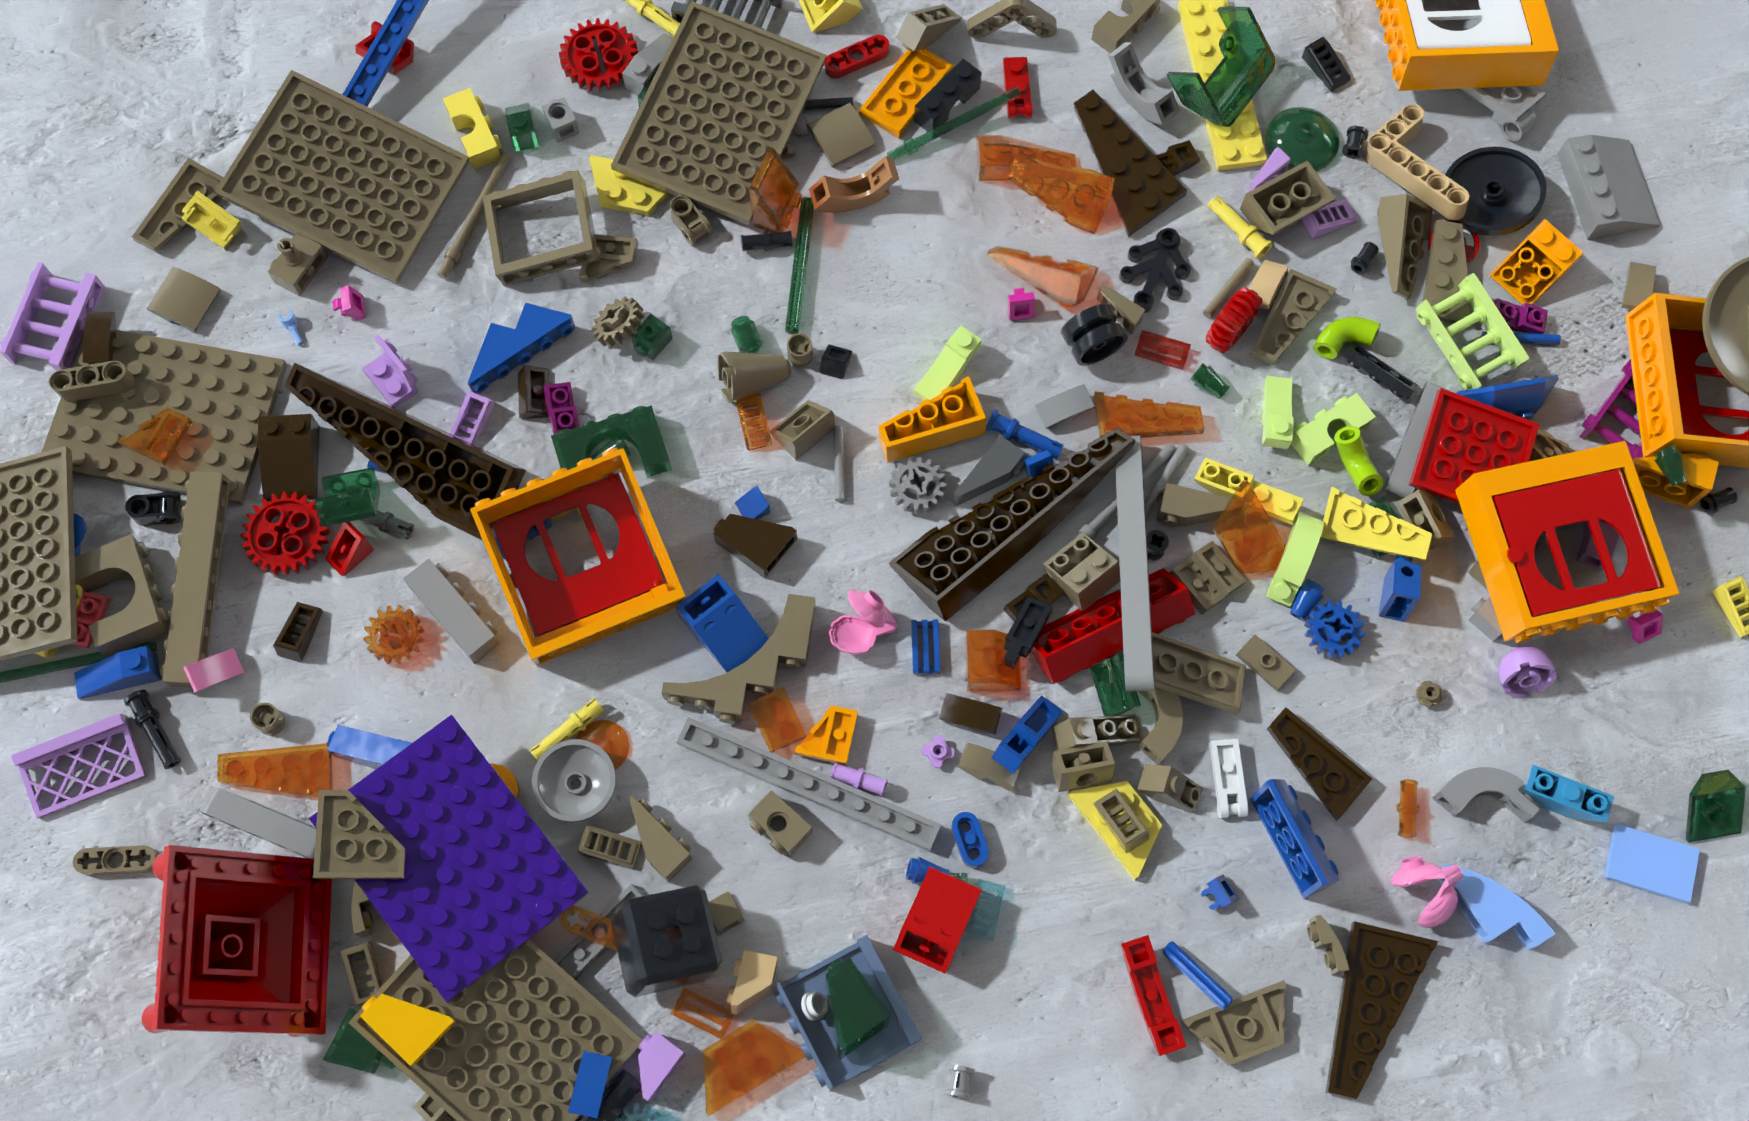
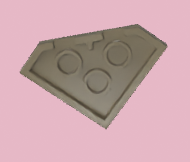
(353, 842)

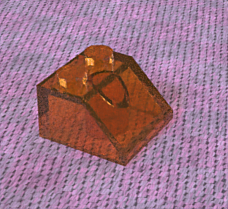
(986, 662)

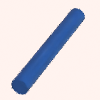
(1529, 338)

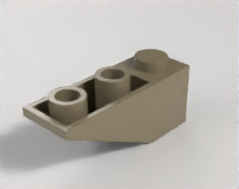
(1089, 730)
(660, 847)

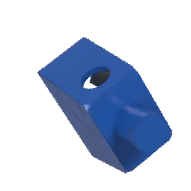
(1400, 589)

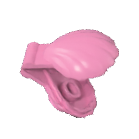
(858, 634)
(1416, 871)

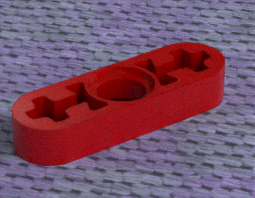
(860, 47)

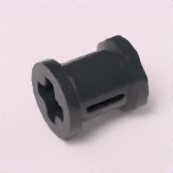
(1355, 142)
(1159, 538)

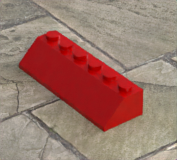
(1097, 633)

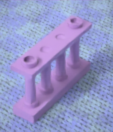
(69, 335)

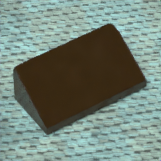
(531, 392)

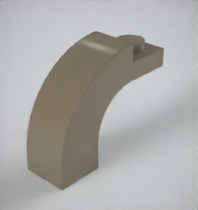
(1167, 724)

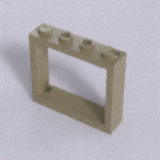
(549, 261)

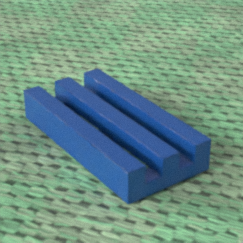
(925, 624)

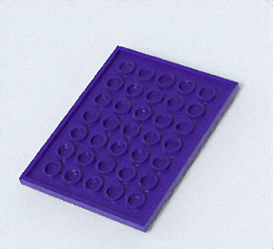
(473, 864)

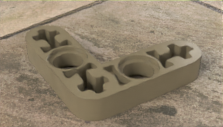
(985, 23)

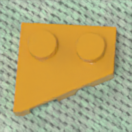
(831, 736)

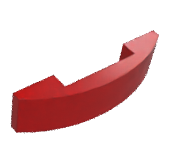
(1152, 996)

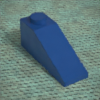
(118, 672)

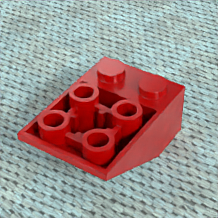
(937, 920)

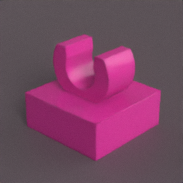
(350, 303)
(1021, 305)
(1646, 626)

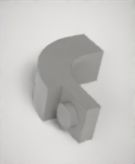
(1138, 90)
(1490, 783)

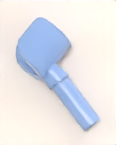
(290, 324)

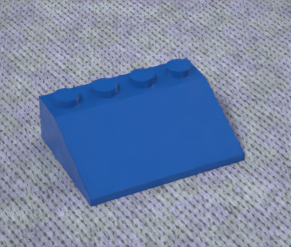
(1294, 838)

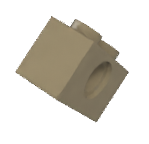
(1425, 512)
(1083, 766)
(772, 809)

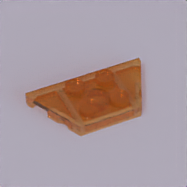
(1249, 533)
(743, 1063)

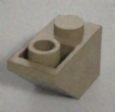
(1170, 787)

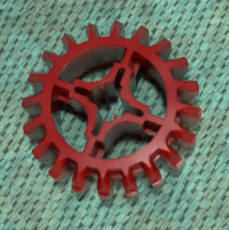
(1234, 319)

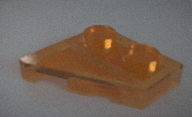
(158, 436)

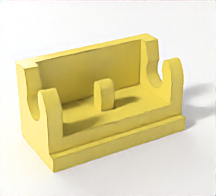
(211, 220)

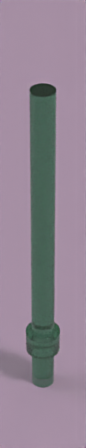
(911, 145)
(59, 665)

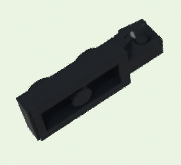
(1026, 630)

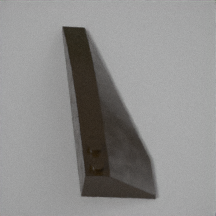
(426, 461)
(973, 551)

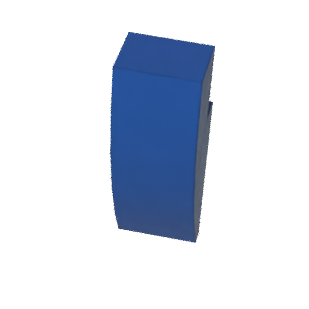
(1027, 734)

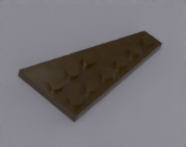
(1141, 183)

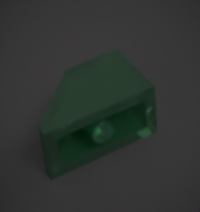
(521, 127)

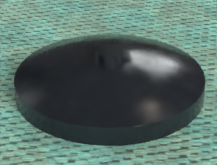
(1502, 188)

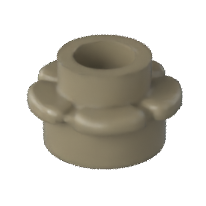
(1426, 700)

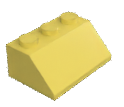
(829, 13)

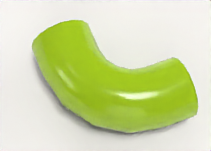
(1343, 331)
(1357, 461)

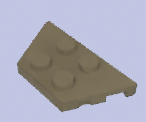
(1244, 1028)

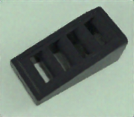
(1325, 51)

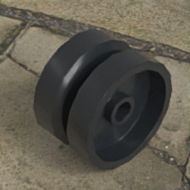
(1094, 334)

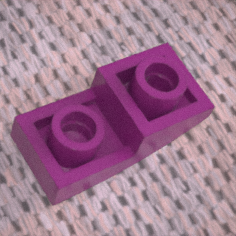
(1523, 318)
(561, 406)

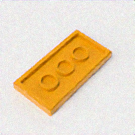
(904, 86)

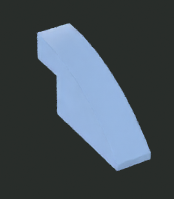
(1496, 909)

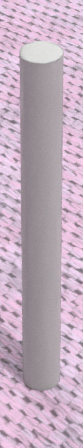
(1165, 477)

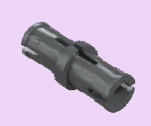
(387, 522)

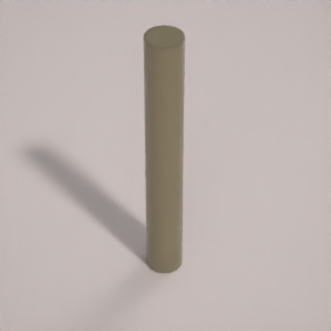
(1228, 288)

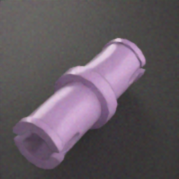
(859, 779)

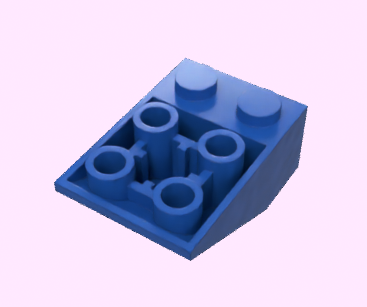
(722, 623)

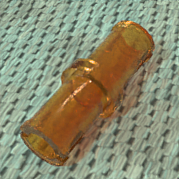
(1407, 808)

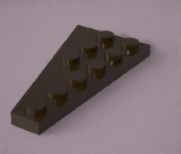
(1372, 997)

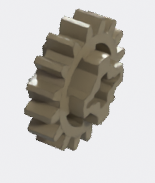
(618, 322)

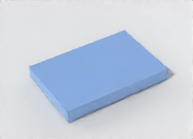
(1652, 863)

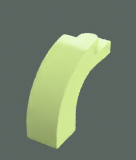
(1295, 559)

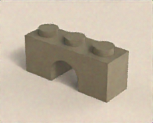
(1115, 30)

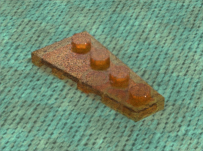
(1146, 417)
(285, 769)

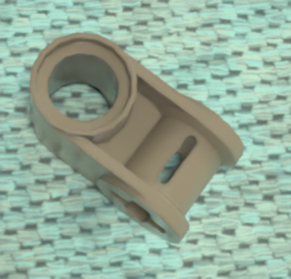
(690, 223)

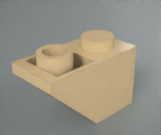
(754, 980)

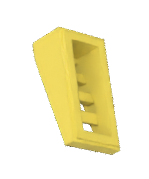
(1726, 602)

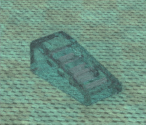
(982, 932)

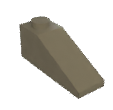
(926, 26)
(1189, 506)

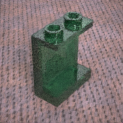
(348, 497)

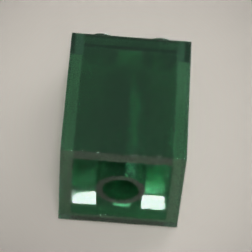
(853, 1007)

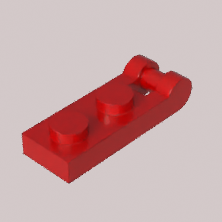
(1017, 74)

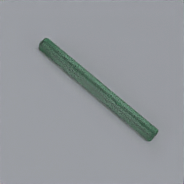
(799, 266)

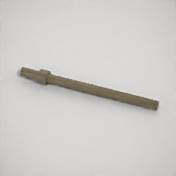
(454, 253)

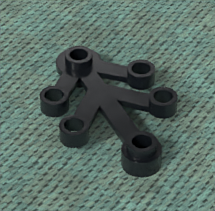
(1157, 266)

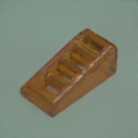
(758, 436)

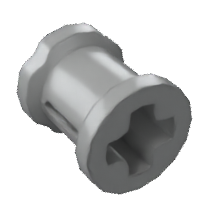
(959, 1081)

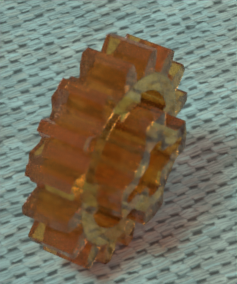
(388, 643)

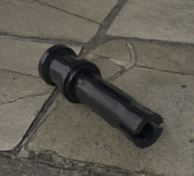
(148, 718)

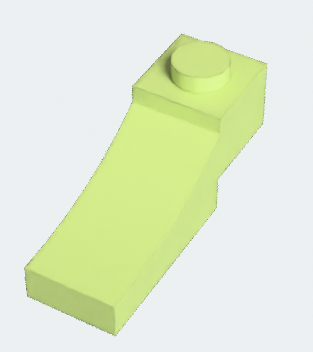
(949, 364)
(1277, 412)

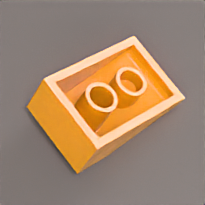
(1698, 470)

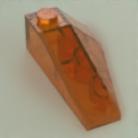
(997, 152)
(1071, 191)
(1060, 281)

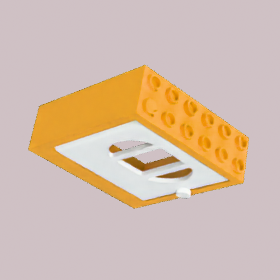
(1506, 49)

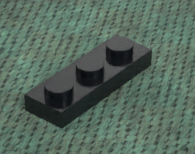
(1380, 371)

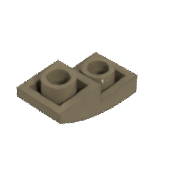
(1638, 284)
(978, 763)
(361, 917)
(1324, 936)

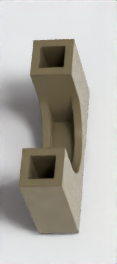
(143, 616)

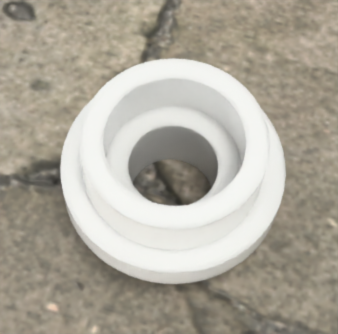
(814, 1005)

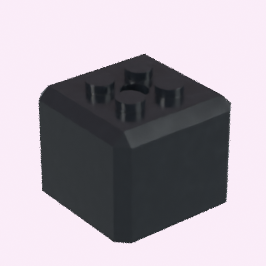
(652, 961)

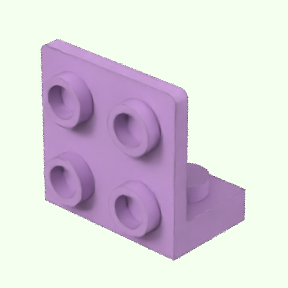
(391, 374)

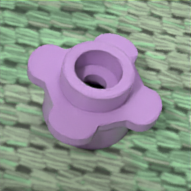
(937, 759)

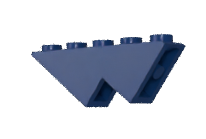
(509, 347)

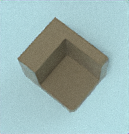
(725, 913)

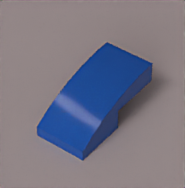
(590, 1084)

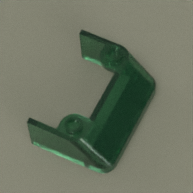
(1237, 77)

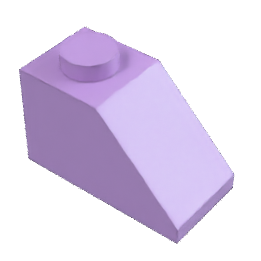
(657, 1063)

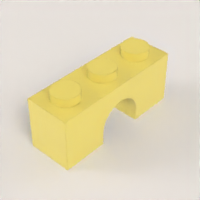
(466, 113)

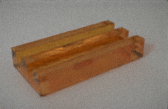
(682, 1003)

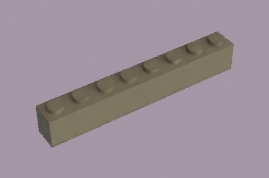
(196, 575)

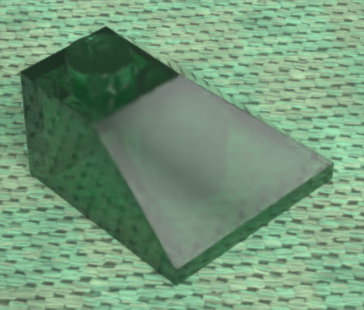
(1715, 806)

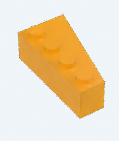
(934, 423)

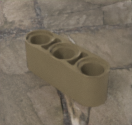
(80, 377)

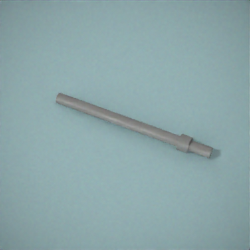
(1111, 508)

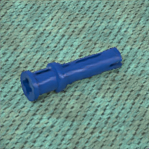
(1013, 430)

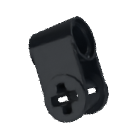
(160, 508)

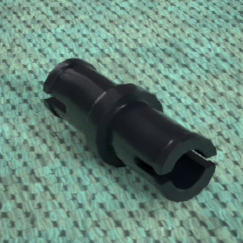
(766, 241)

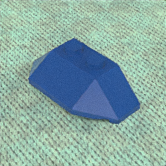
(1517, 398)

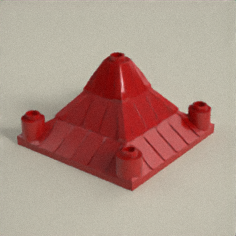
(240, 944)

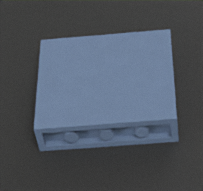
(819, 1034)

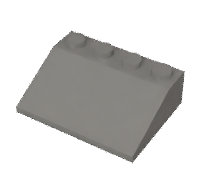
(1606, 186)

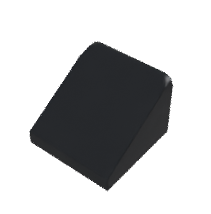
(835, 361)

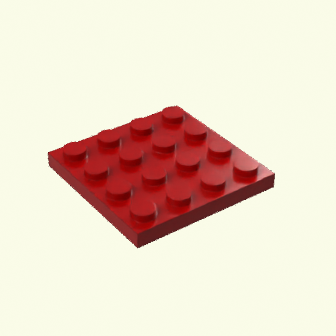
(1467, 440)

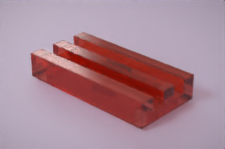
(1164, 346)

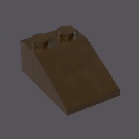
(288, 455)

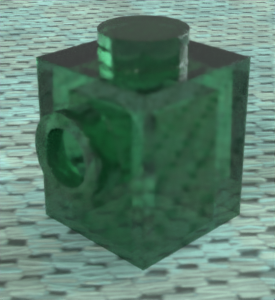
(651, 337)

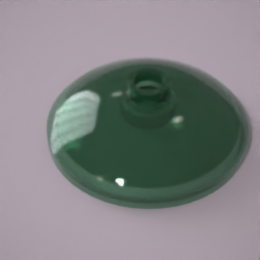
(1316, 146)

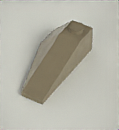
(1403, 228)

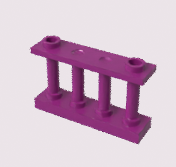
(1592, 421)

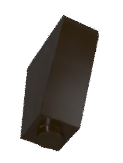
(754, 541)

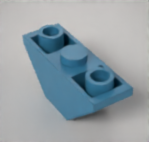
(1567, 796)

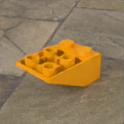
(1537, 264)

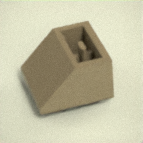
(1083, 571)

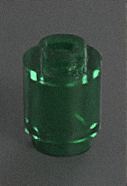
(746, 335)

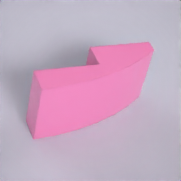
(213, 670)

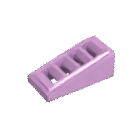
(1274, 167)
(1317, 230)
(467, 406)

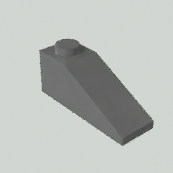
(993, 470)

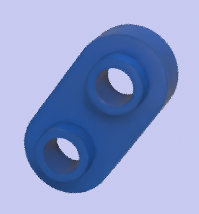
(970, 840)

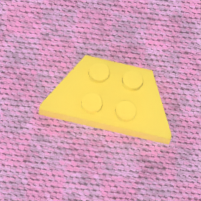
(623, 192)
(1135, 859)

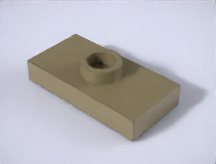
(1265, 662)

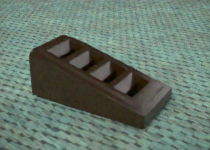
(295, 648)

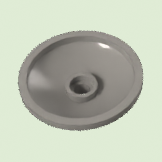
(564, 765)

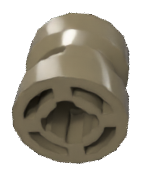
(802, 345)
(262, 716)

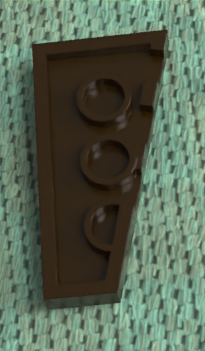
(1322, 766)

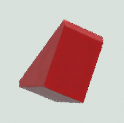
(348, 549)

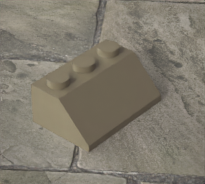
(1286, 199)

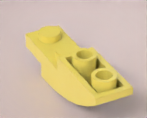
(1225, 480)

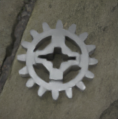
(907, 489)

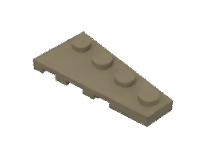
(165, 217)
(1447, 269)
(1292, 311)

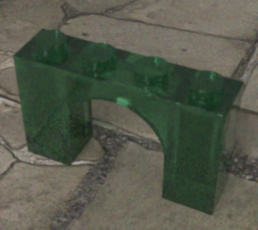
(636, 427)

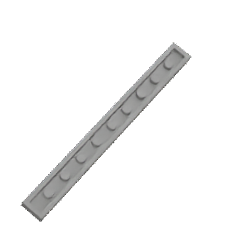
(809, 784)

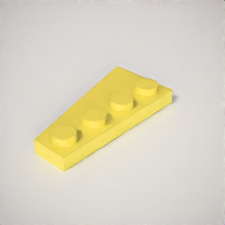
(1363, 526)

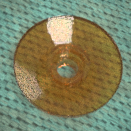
(615, 737)

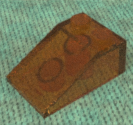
(774, 194)

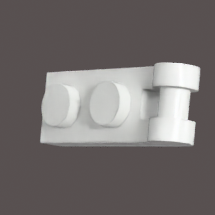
(1228, 777)

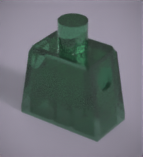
(354, 1050)

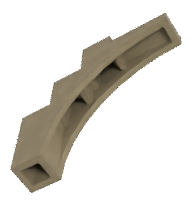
(759, 673)

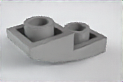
(1065, 406)

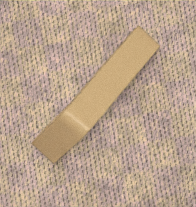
(1388, 155)

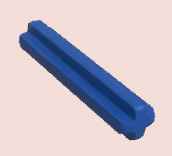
(1197, 975)

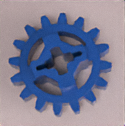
(1344, 623)

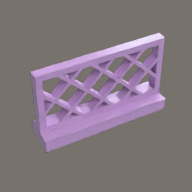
(72, 742)

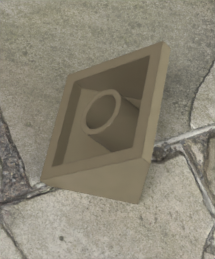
(804, 428)

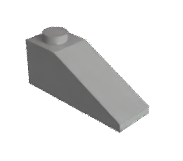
(645, 64)

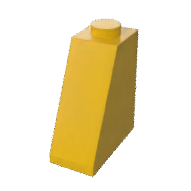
(405, 1026)

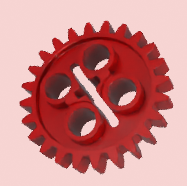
(577, 60)
(262, 530)

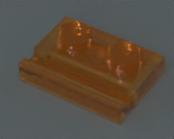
(777, 720)

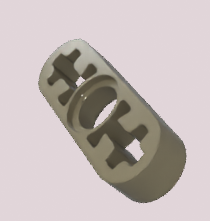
(96, 854)

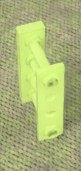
(1486, 313)

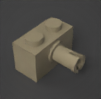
(297, 263)

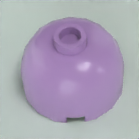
(1526, 670)

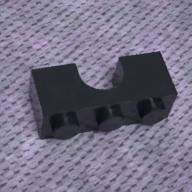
(957, 85)

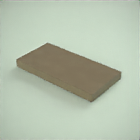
(1197, 674)

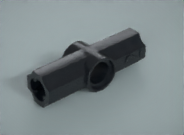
(617, 1097)

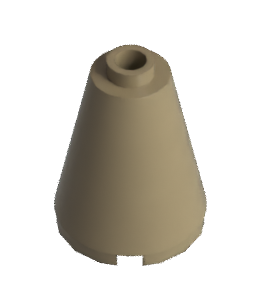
(750, 373)

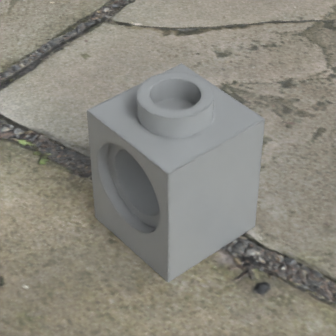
(563, 127)

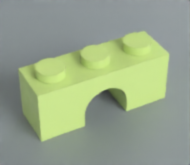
(1313, 439)

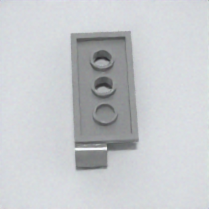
(1510, 107)

